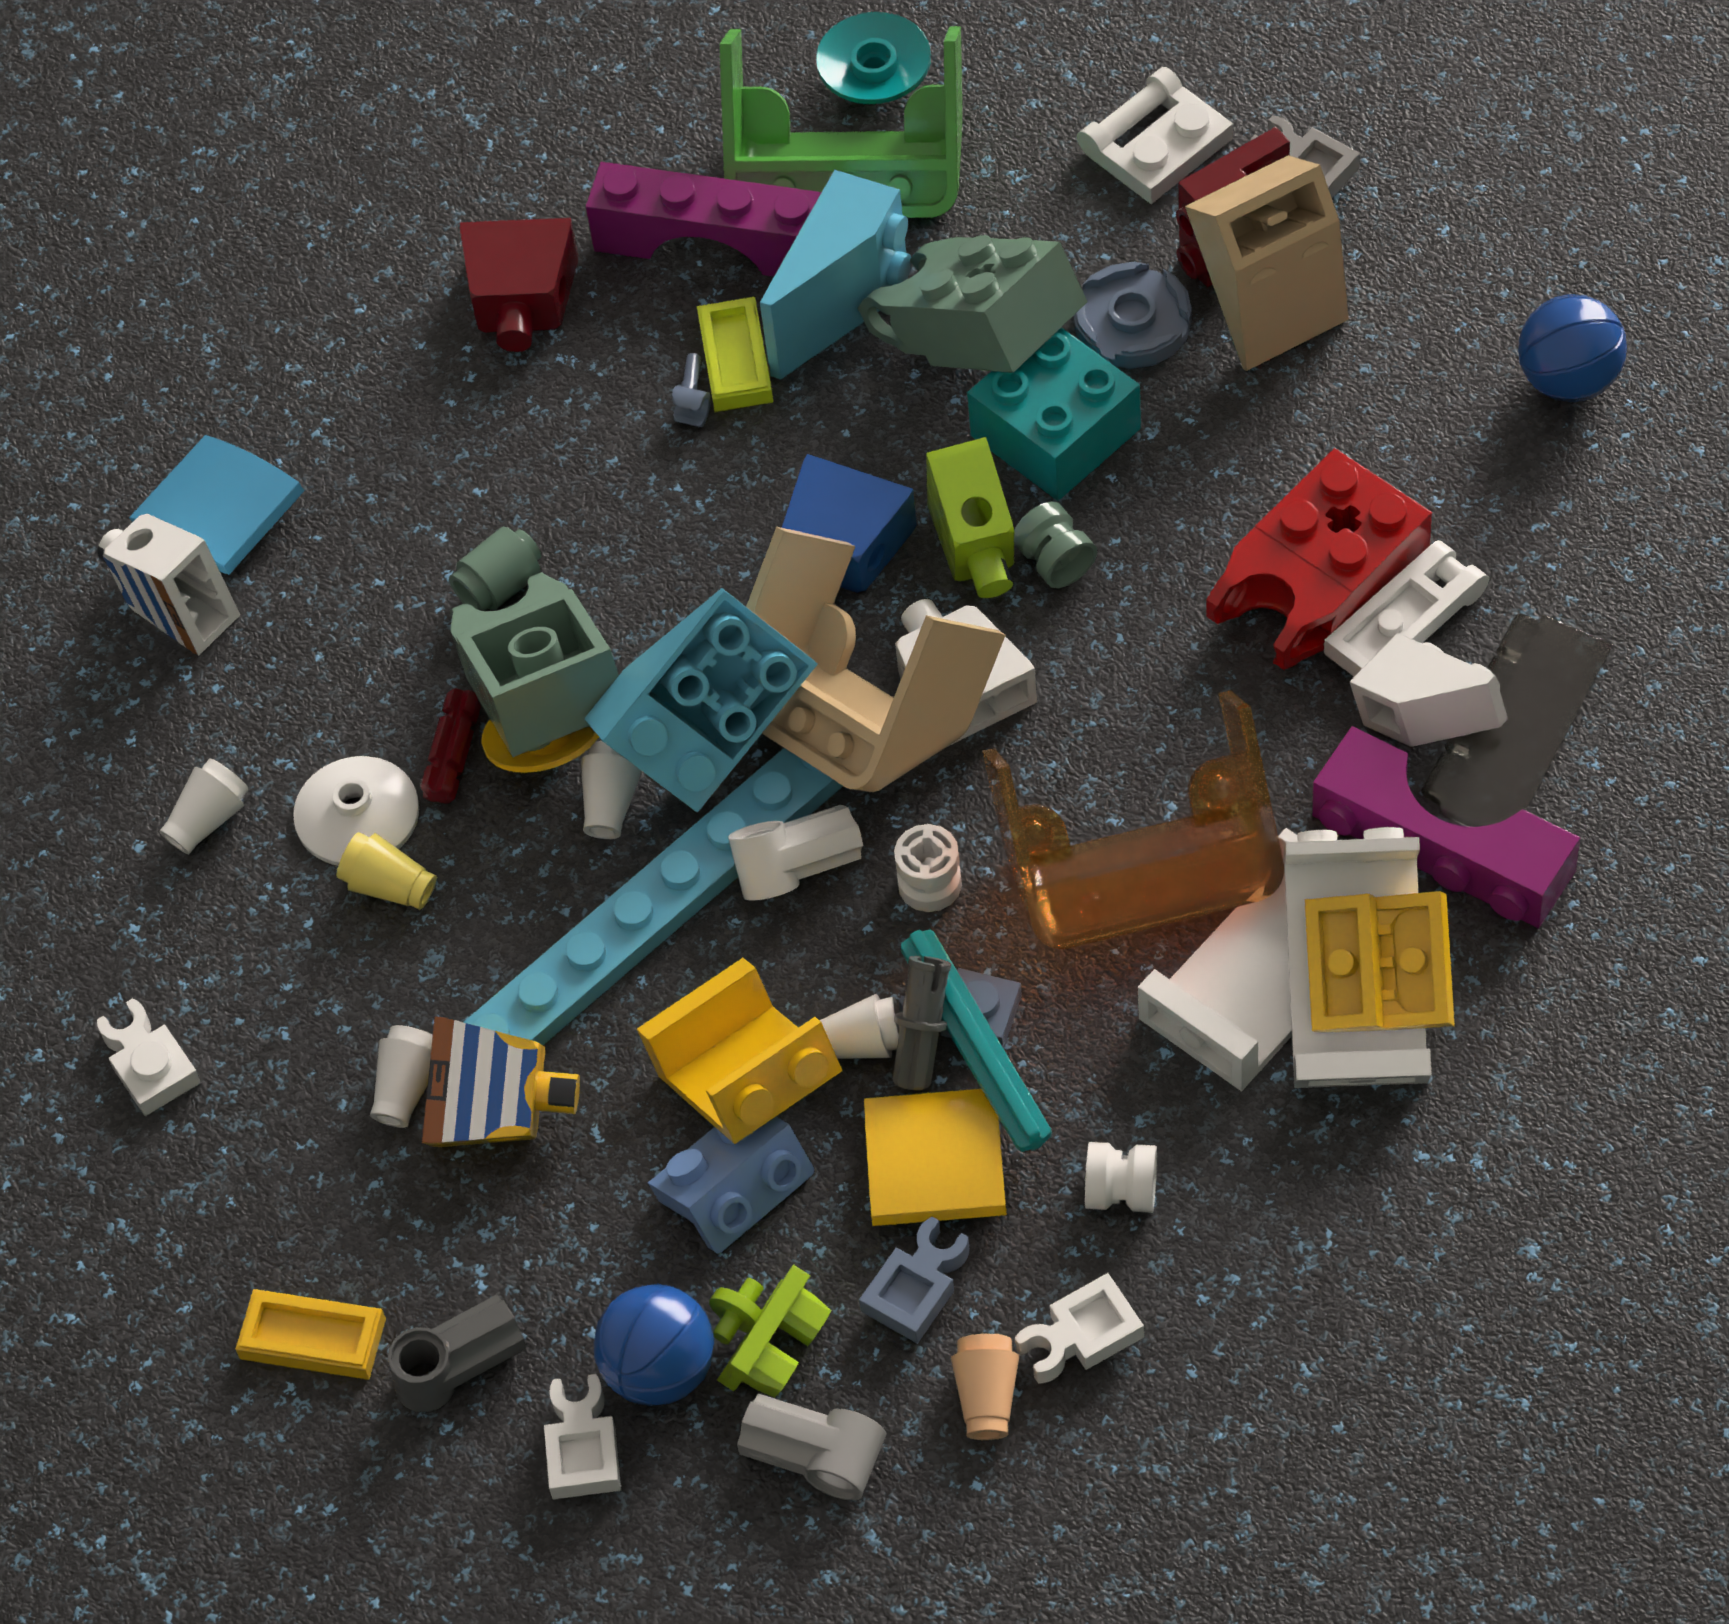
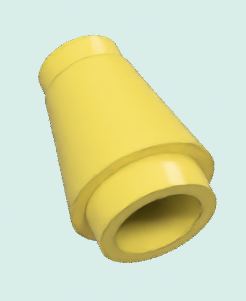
(384, 872)

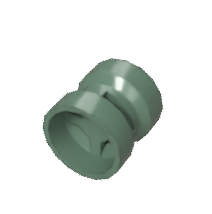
(1049, 538)

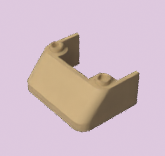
(835, 715)

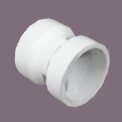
(928, 867)
(1120, 1177)

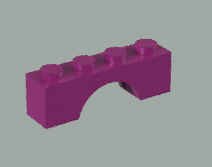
(642, 207)
(1509, 864)

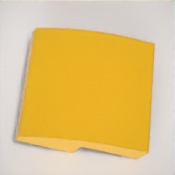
(1379, 962)
(933, 1157)

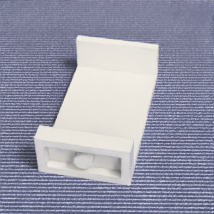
(1330, 867)
(1232, 994)

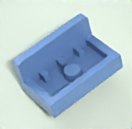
(732, 1185)

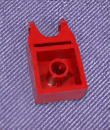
(1322, 554)

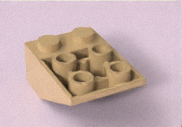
(1273, 257)

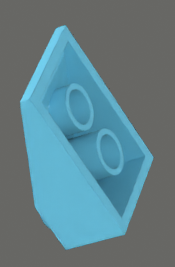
(838, 258)

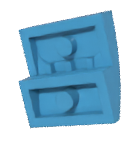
(223, 498)

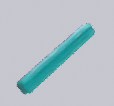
(984, 1052)

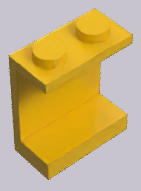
(737, 1052)

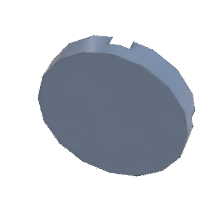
(1133, 315)

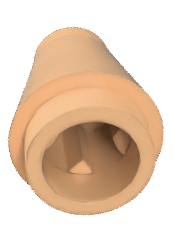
(985, 1383)

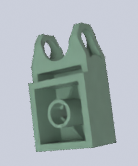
(977, 302)
(534, 663)

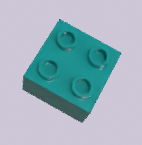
(1056, 413)

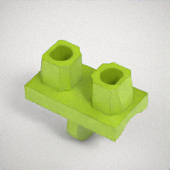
(755, 1358)

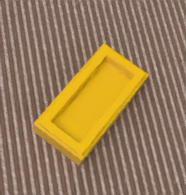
(310, 1334)

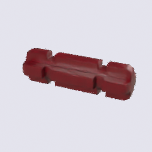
(450, 746)

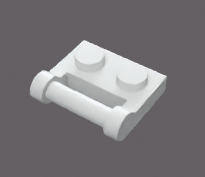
(1165, 149)

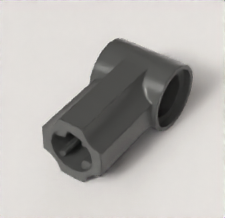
(457, 1349)

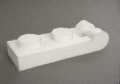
(1407, 606)

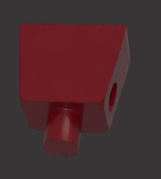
(519, 276)

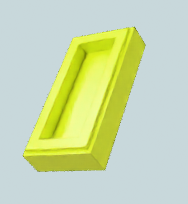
(735, 354)

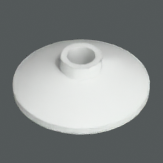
(386, 806)

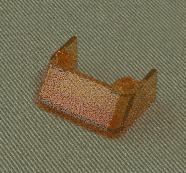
(1151, 874)

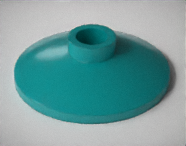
(873, 58)

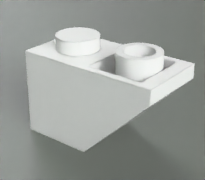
(1426, 695)

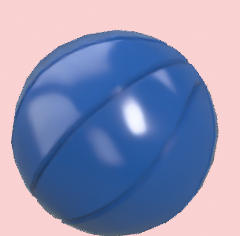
(1572, 348)
(653, 1345)

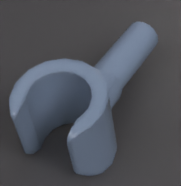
(690, 403)

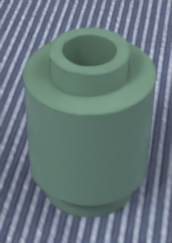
(496, 569)

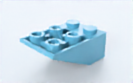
(700, 697)

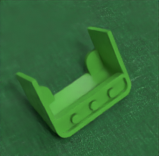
(917, 161)

